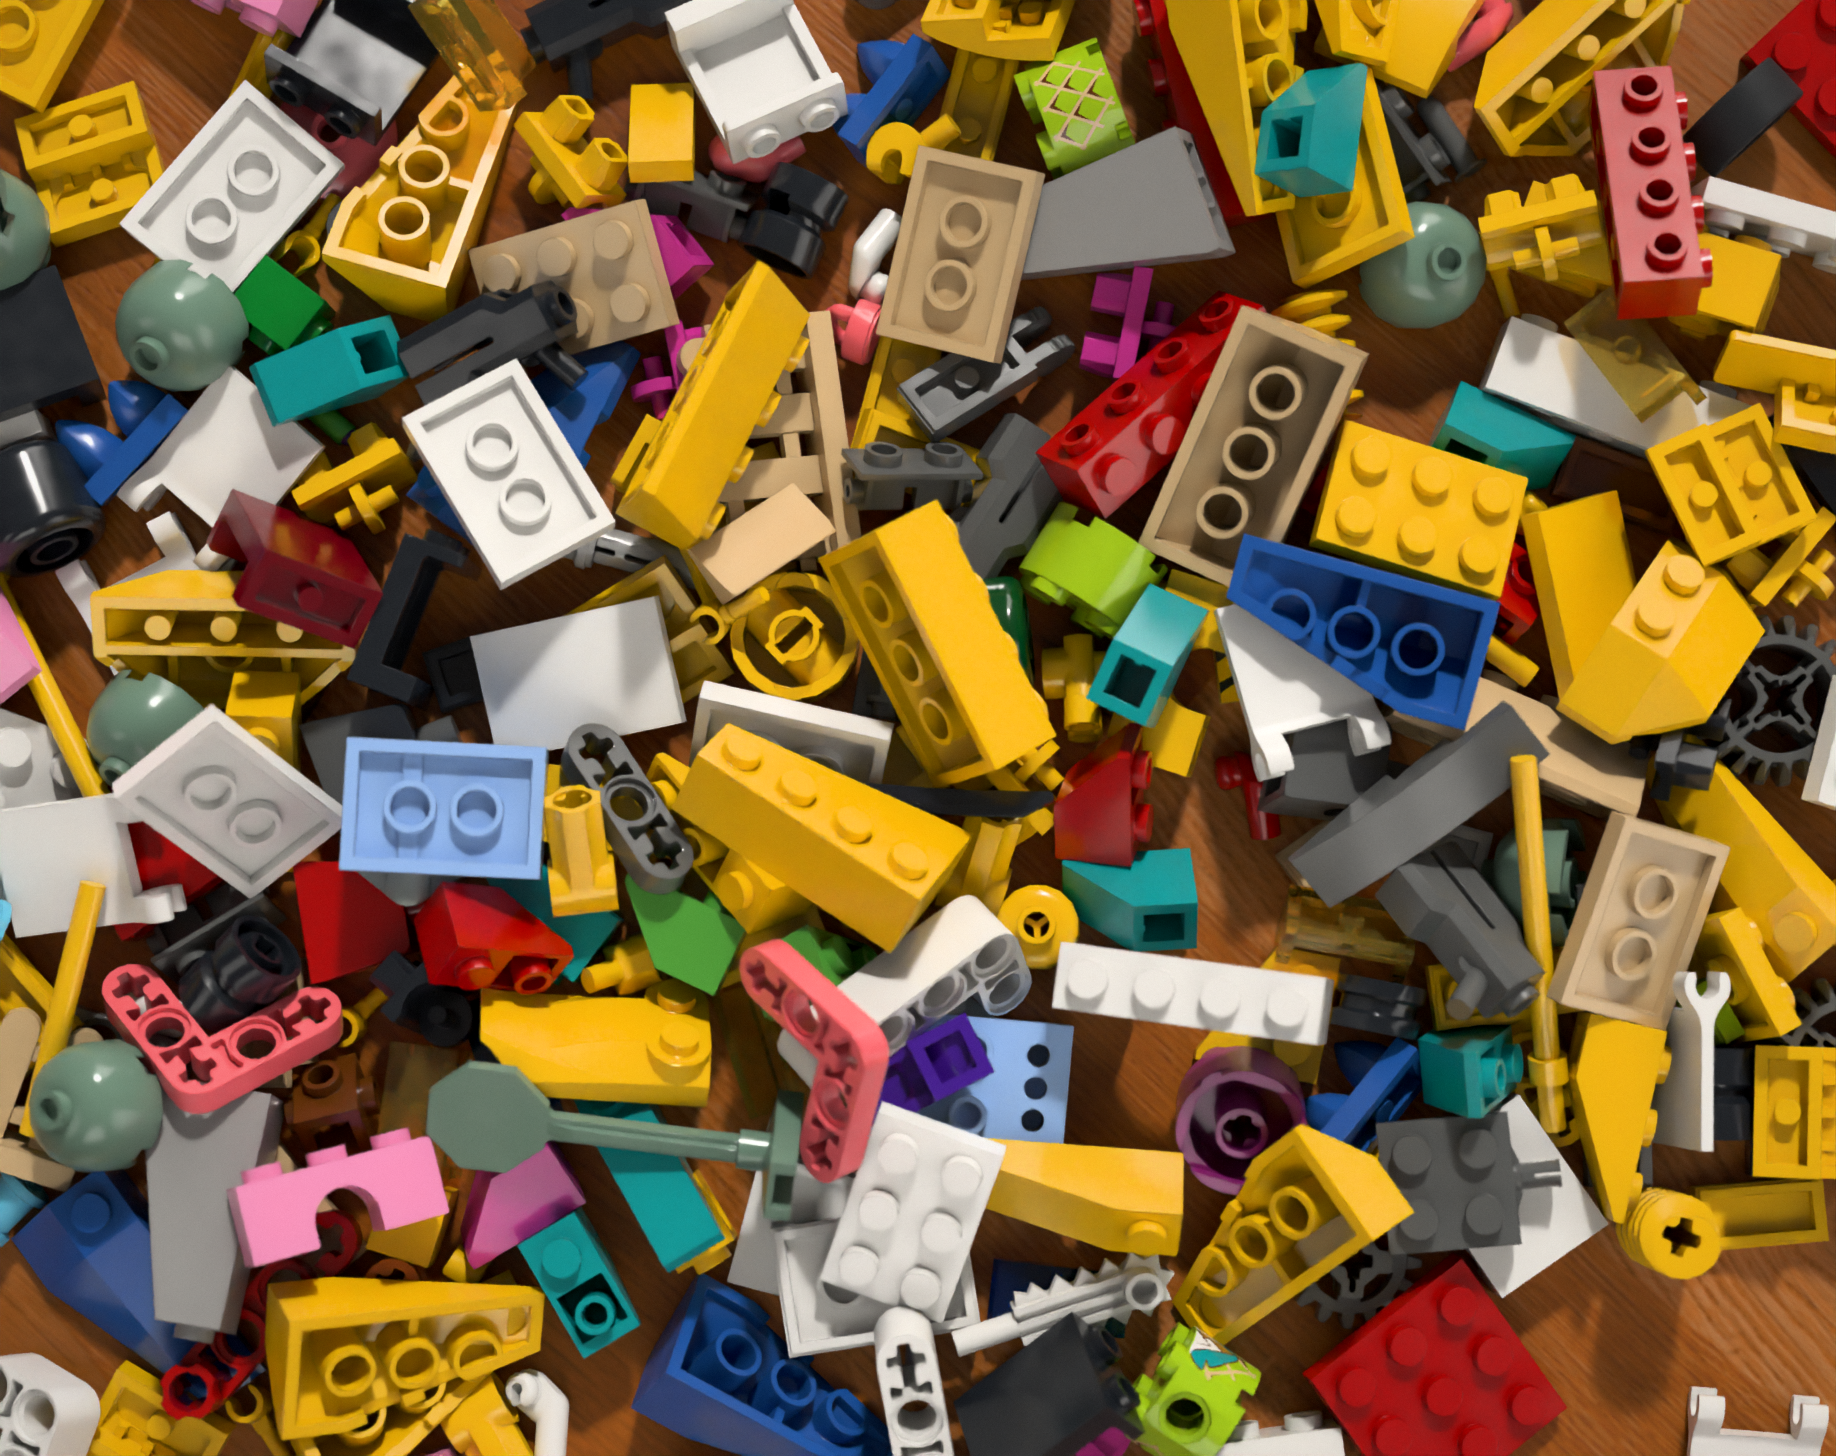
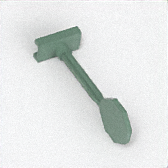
(498, 1118)

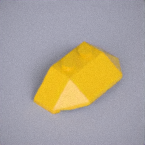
(1542, 71)
(197, 636)
(1665, 651)

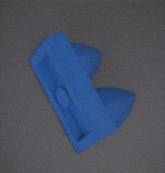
(904, 85)
(143, 416)
(1384, 1087)

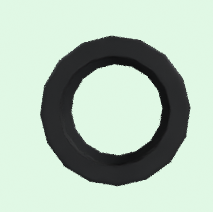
(1742, 116)

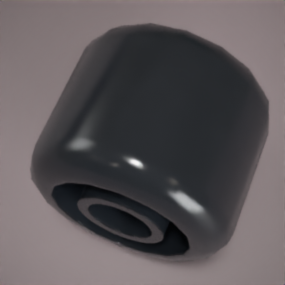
(44, 509)

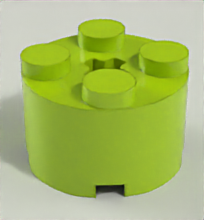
(1089, 570)

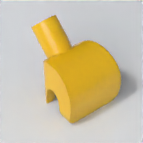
(895, 145)
(626, 967)

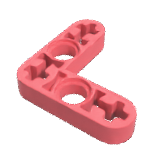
(845, 1042)
(219, 1054)

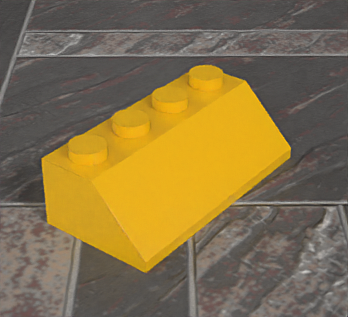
(717, 409)
(938, 646)

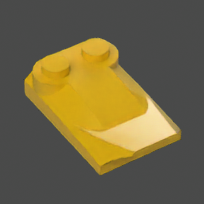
(605, 1046)

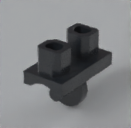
(1680, 761)
(432, 1010)

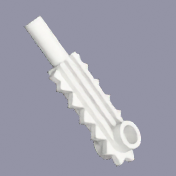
(1092, 1297)

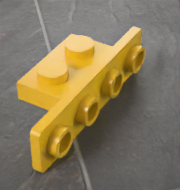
(1798, 377)

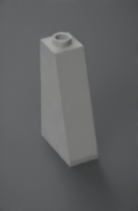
(1129, 211)
(192, 1229)

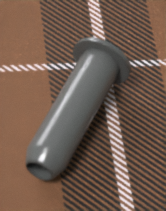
(1450, 138)

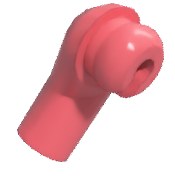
(1483, 33)
(754, 169)

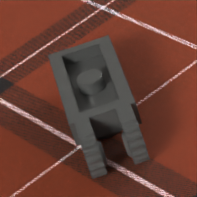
(966, 387)

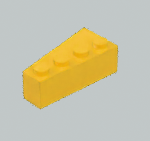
(1741, 288)
(822, 833)

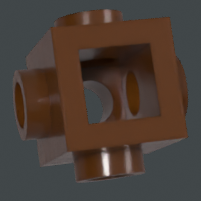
(333, 1105)

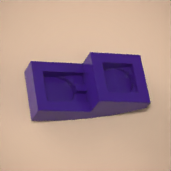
(934, 1066)

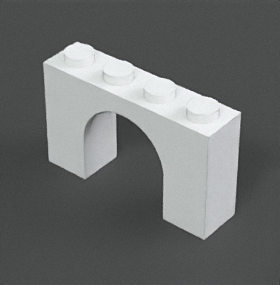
(1193, 993)

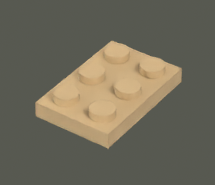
(960, 254)
(602, 261)
(1637, 921)

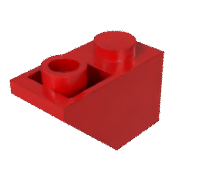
(1102, 802)
(488, 941)

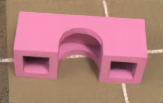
(278, 1210)

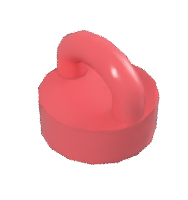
(860, 337)

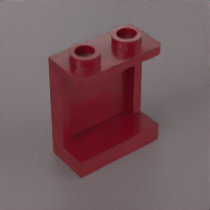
(296, 569)

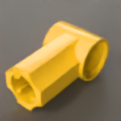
(985, 862)
(580, 866)
(486, 1423)

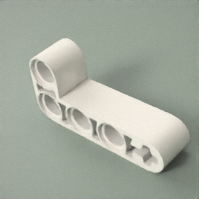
(928, 975)
(44, 1408)
(921, 1431)

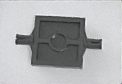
(1458, 1182)

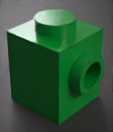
(281, 308)

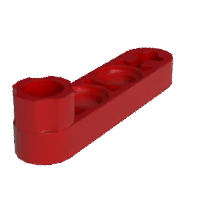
(220, 1383)

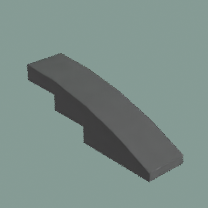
(1417, 808)

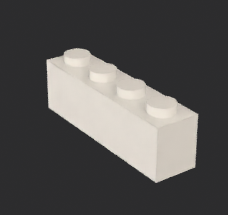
(1564, 387)

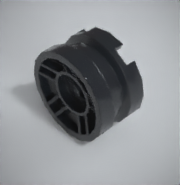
(1378, 1006)

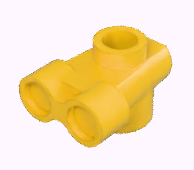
(1069, 675)

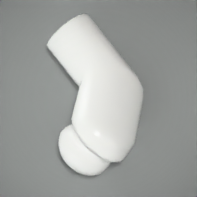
(867, 255)
(545, 1406)

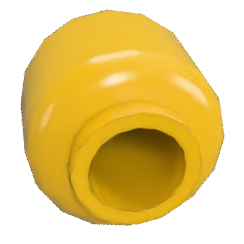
(1058, 912)

